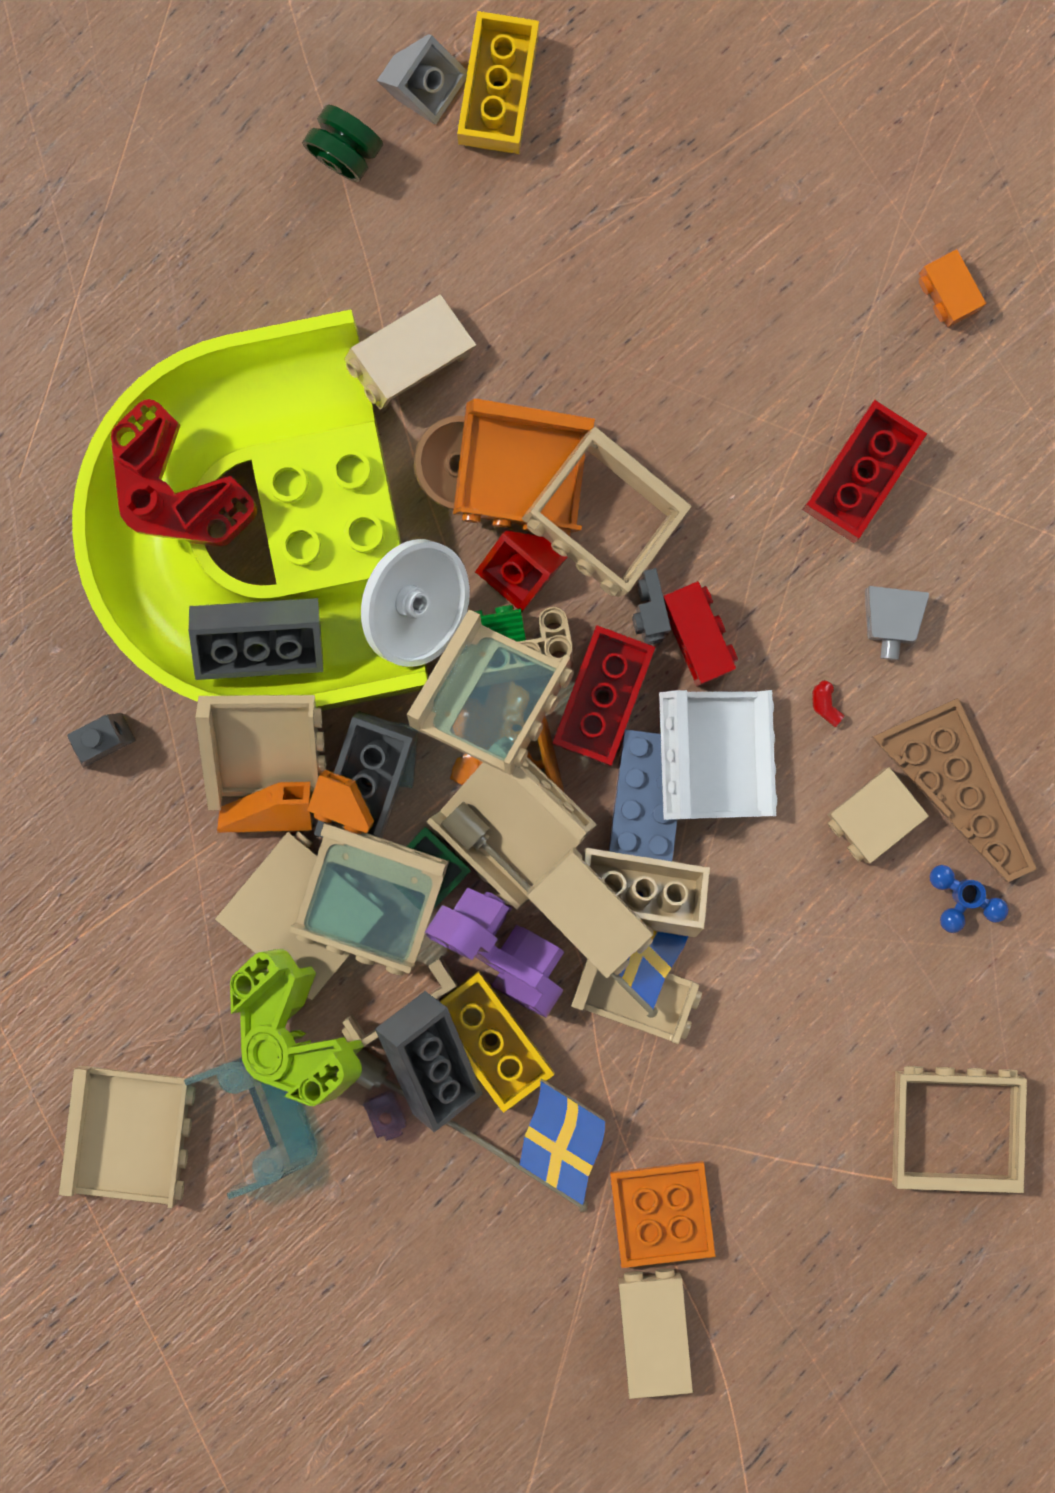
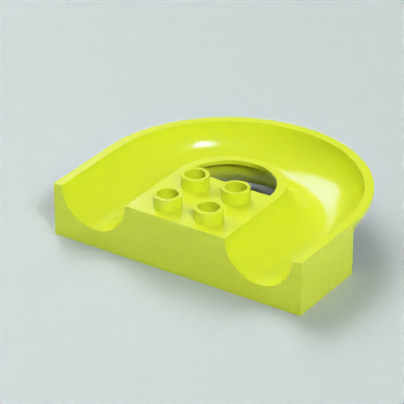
(322, 491)

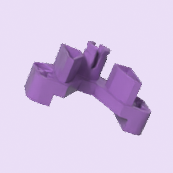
(523, 960)

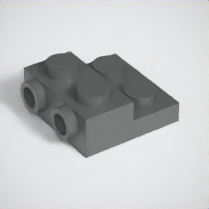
(651, 617)

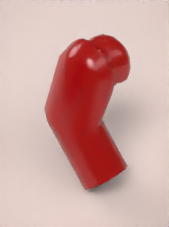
(823, 703)

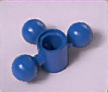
(953, 919)

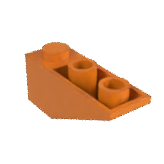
(270, 809)

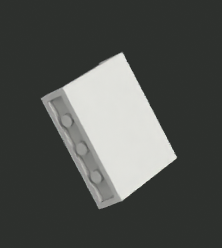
(717, 754)

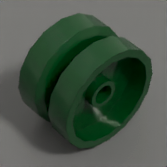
(342, 143)

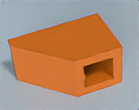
(340, 801)

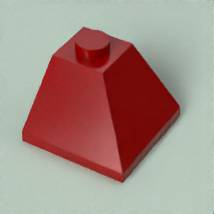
(520, 566)

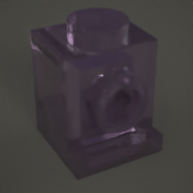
(387, 1103)

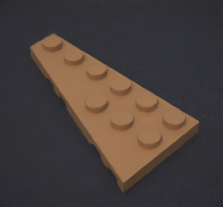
(952, 771)

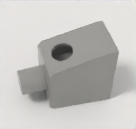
(894, 617)

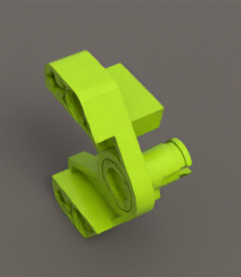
(270, 1050)

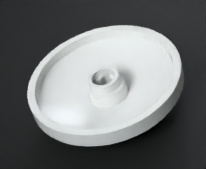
(414, 602)

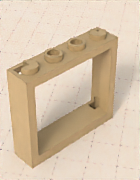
(639, 479)
(962, 1182)

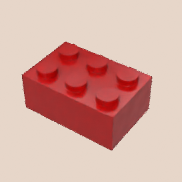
(699, 633)

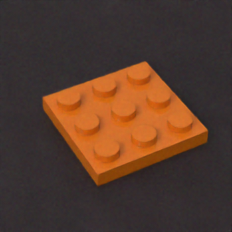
(662, 1214)

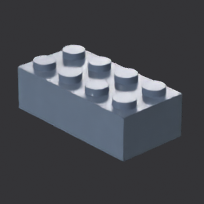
(638, 806)

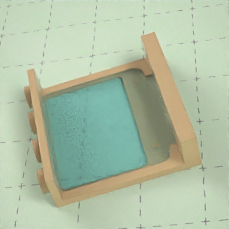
(489, 695)
(369, 898)

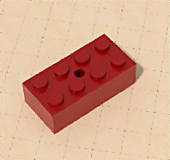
(881, 446)
(610, 665)

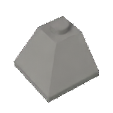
(424, 78)

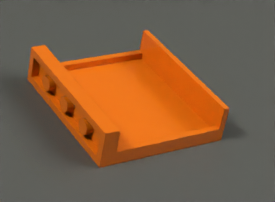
(511, 458)

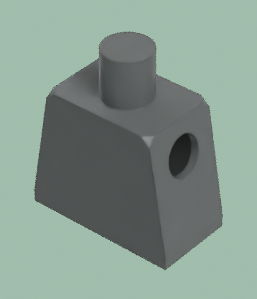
(100, 738)

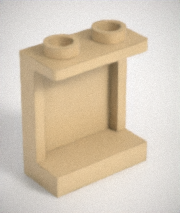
(876, 816)

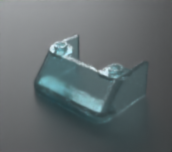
(282, 1119)

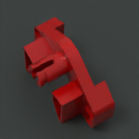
(151, 504)

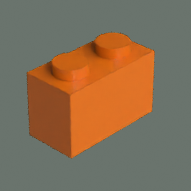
(951, 288)

